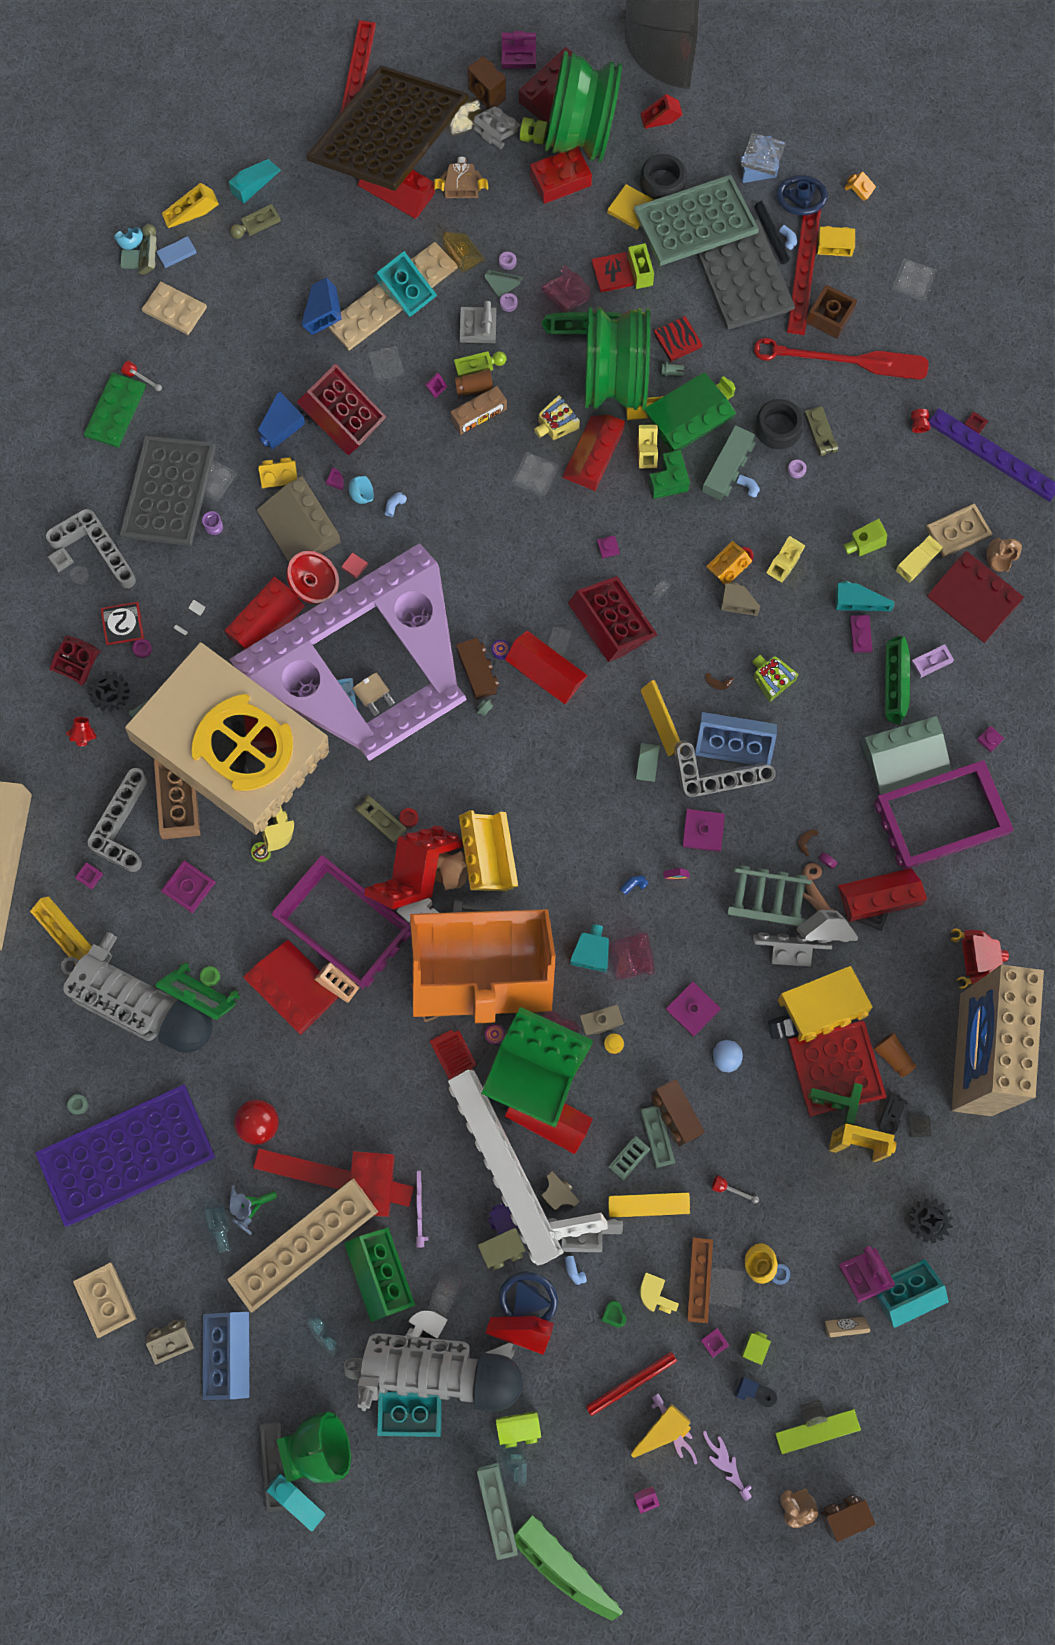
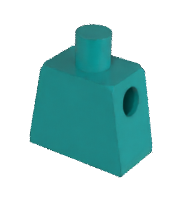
(592, 950)

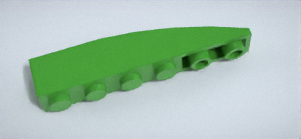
(561, 1569)

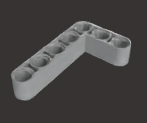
(101, 542)
(718, 777)
(117, 821)

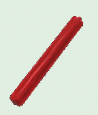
(631, 1383)

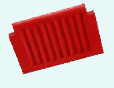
(453, 1053)

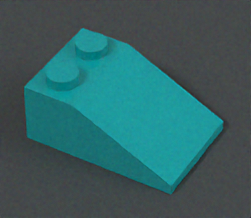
(405, 284)

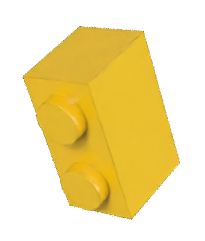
(836, 241)

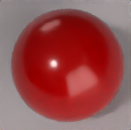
(256, 1122)

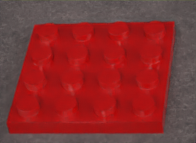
(835, 1063)

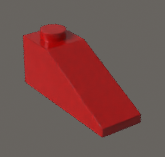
(523, 1331)

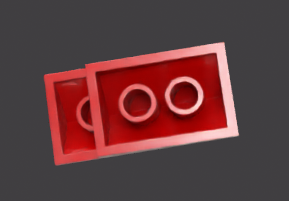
(545, 667)
(568, 1132)

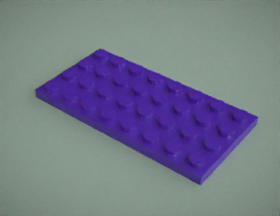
(125, 1155)

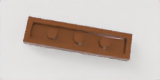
(700, 1280)

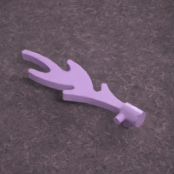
(419, 1240)
(680, 1441)
(724, 1464)

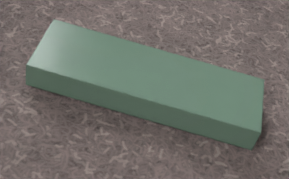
(657, 1136)

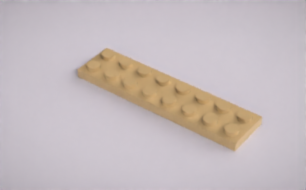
(377, 307)
(302, 1245)

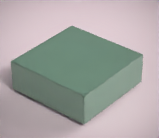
(130, 259)

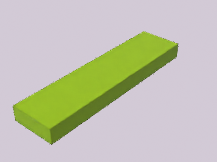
(804, 1436)

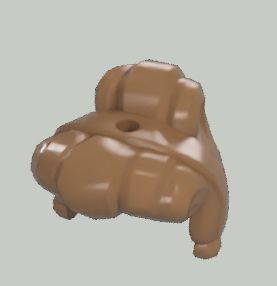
(1002, 553)
(799, 1508)

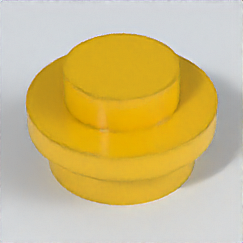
(614, 1043)

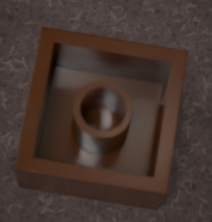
(486, 83)
(831, 311)
(847, 1518)

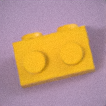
(277, 473)

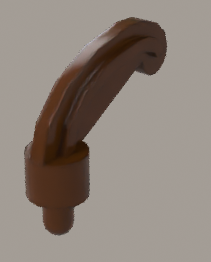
(718, 684)
(804, 839)

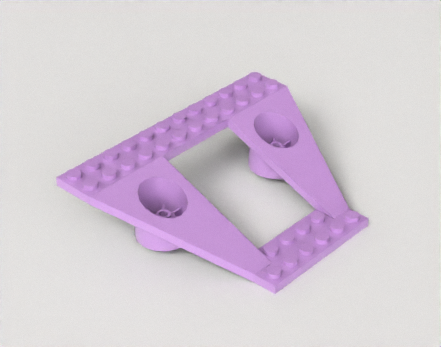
(413, 605)

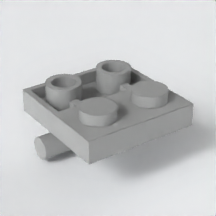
(495, 126)
(478, 324)

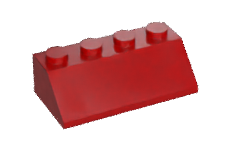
(409, 197)
(594, 450)
(264, 614)
(882, 894)

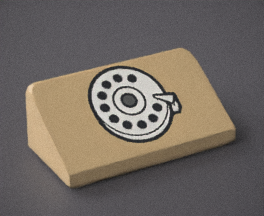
(846, 1326)

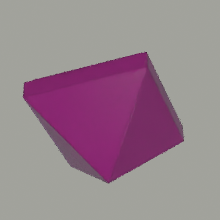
(436, 385)

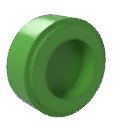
(210, 976)

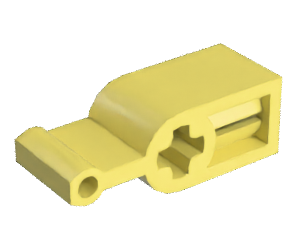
(918, 559)

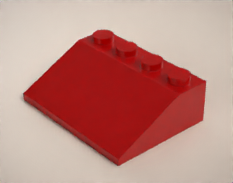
(290, 987)

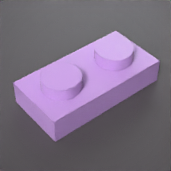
(932, 661)

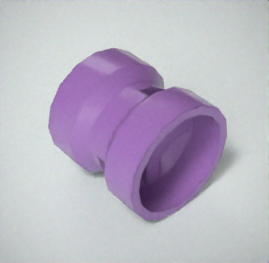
(210, 519)

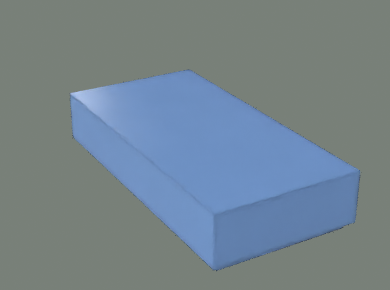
(176, 252)

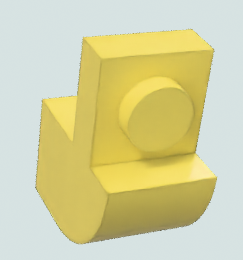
(647, 446)
(786, 559)
(280, 834)
(650, 1294)

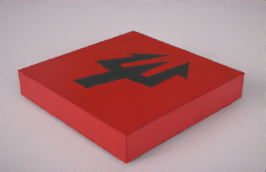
(612, 272)

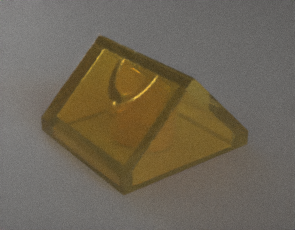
(464, 118)
(462, 250)

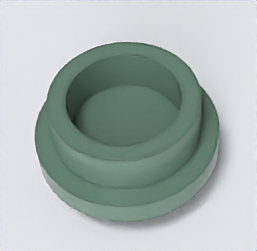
(484, 707)

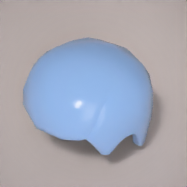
(727, 1055)

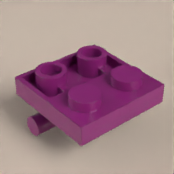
(518, 50)
(866, 1275)

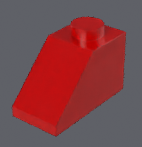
(661, 112)

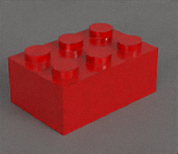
(560, 175)
(375, 1177)

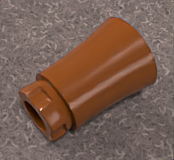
(474, 383)
(895, 1055)

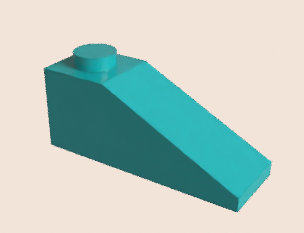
(252, 179)
(858, 598)
(295, 1501)

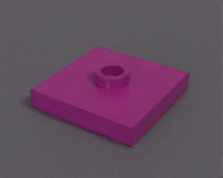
(703, 830)
(188, 886)
(693, 1009)

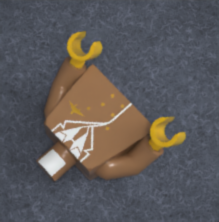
(461, 180)

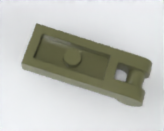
(820, 431)
(381, 819)

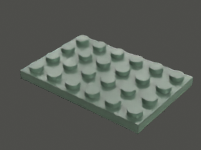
(695, 220)

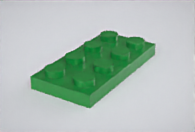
(115, 410)

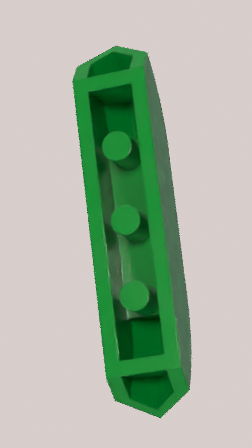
(569, 322)
(897, 679)

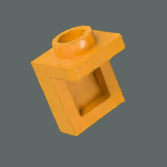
(861, 185)

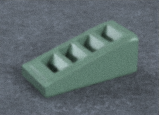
(641, 1145)

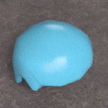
(130, 239)
(358, 486)

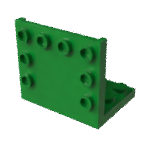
(536, 1066)

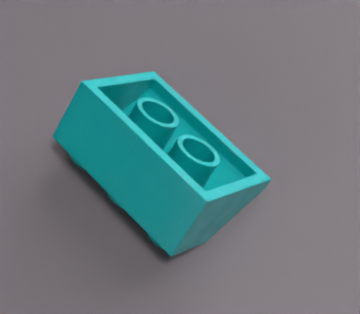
(914, 1294)
(409, 1415)

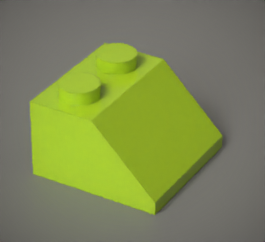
(518, 1428)

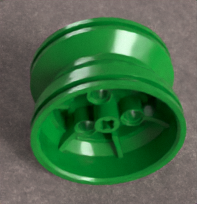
(583, 107)
(617, 358)

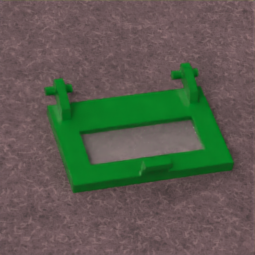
(196, 993)

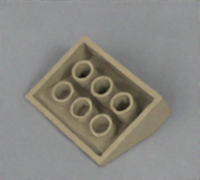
(298, 520)

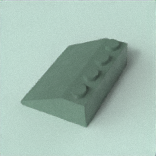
(907, 754)

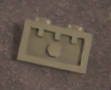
(169, 1341)

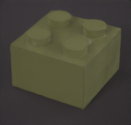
(501, 1249)

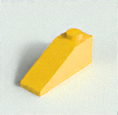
(191, 206)
(665, 1430)

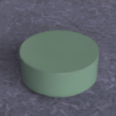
(77, 1104)

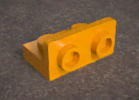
(729, 563)

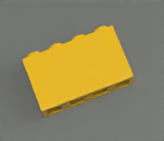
(488, 851)
(826, 1003)
(847, 1134)

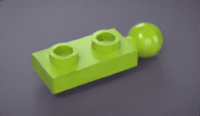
(478, 362)

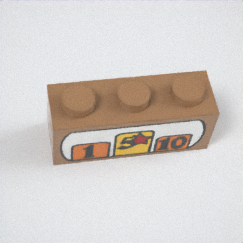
(478, 410)

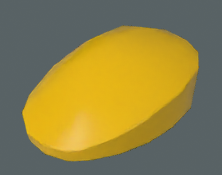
(762, 1256)

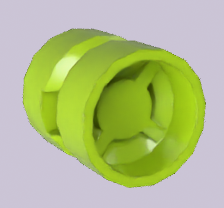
(539, 134)

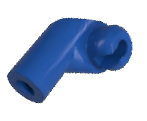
(632, 882)

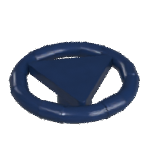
(801, 195)
(527, 1296)

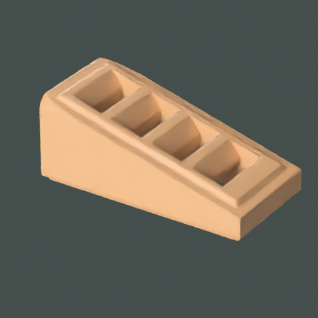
(335, 972)

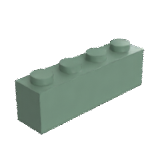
(729, 461)

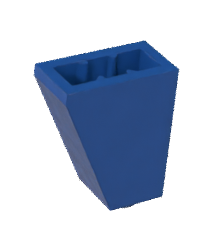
(322, 307)
(279, 422)

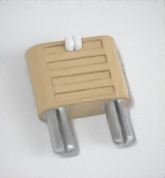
(371, 690)

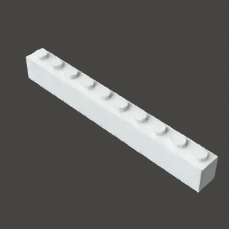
(505, 1167)

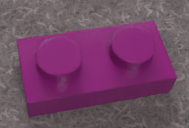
(861, 634)

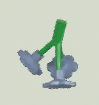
(241, 1205)

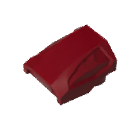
(71, 660)

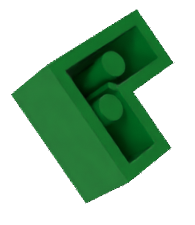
(672, 478)

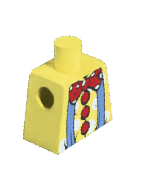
(557, 420)

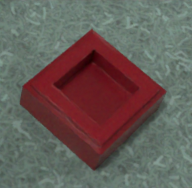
(976, 422)

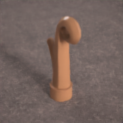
(814, 896)

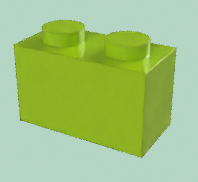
(640, 266)

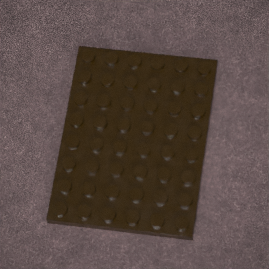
(387, 127)

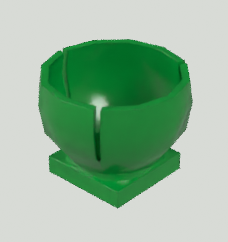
(316, 1450)

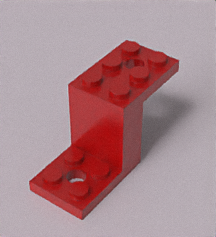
(414, 867)

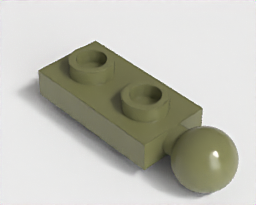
(256, 222)
(147, 250)

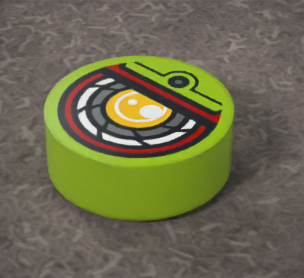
(260, 852)

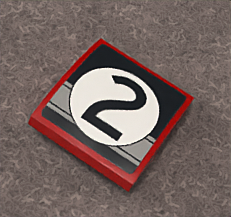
(122, 623)

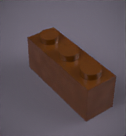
(477, 668)
(677, 1113)

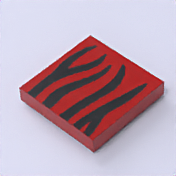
(677, 339)

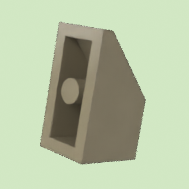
(739, 600)

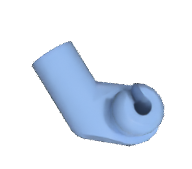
(790, 235)
(750, 483)
(393, 501)
(571, 1269)

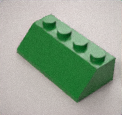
(379, 1274)

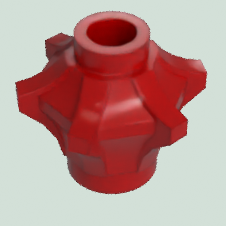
(81, 731)

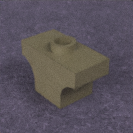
(601, 1020)
(559, 1193)

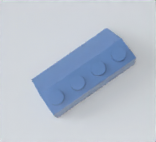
(735, 739)
(226, 1356)

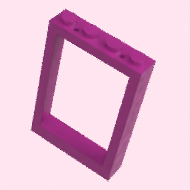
(896, 839)
(305, 886)

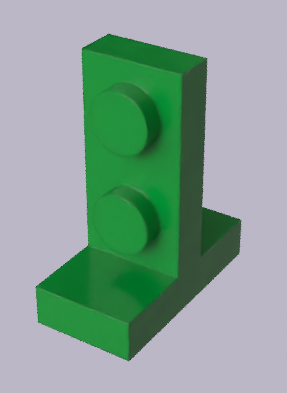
(839, 1102)

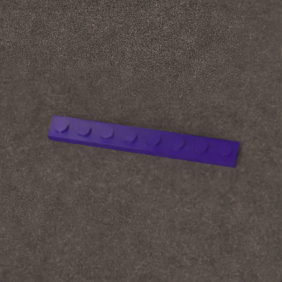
(993, 454)

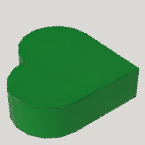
(613, 1314)

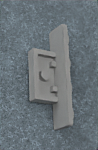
(790, 950)
(589, 1241)

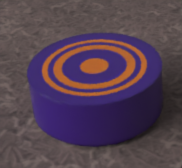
(500, 649)

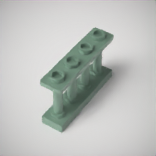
(757, 911)
(497, 1511)

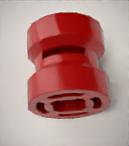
(920, 420)

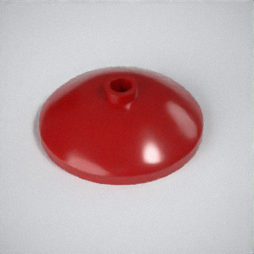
(317, 571)

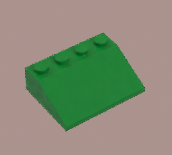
(689, 412)

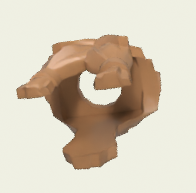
(452, 870)

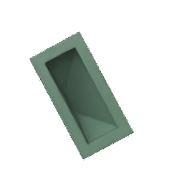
(502, 282)
(647, 762)

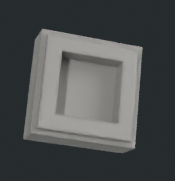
(60, 559)

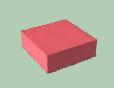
(354, 565)

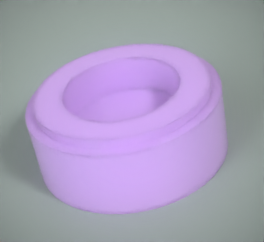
(507, 260)
(508, 302)
(797, 469)

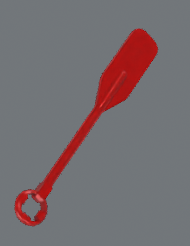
(876, 362)

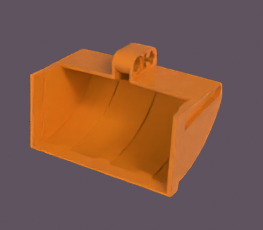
(482, 963)

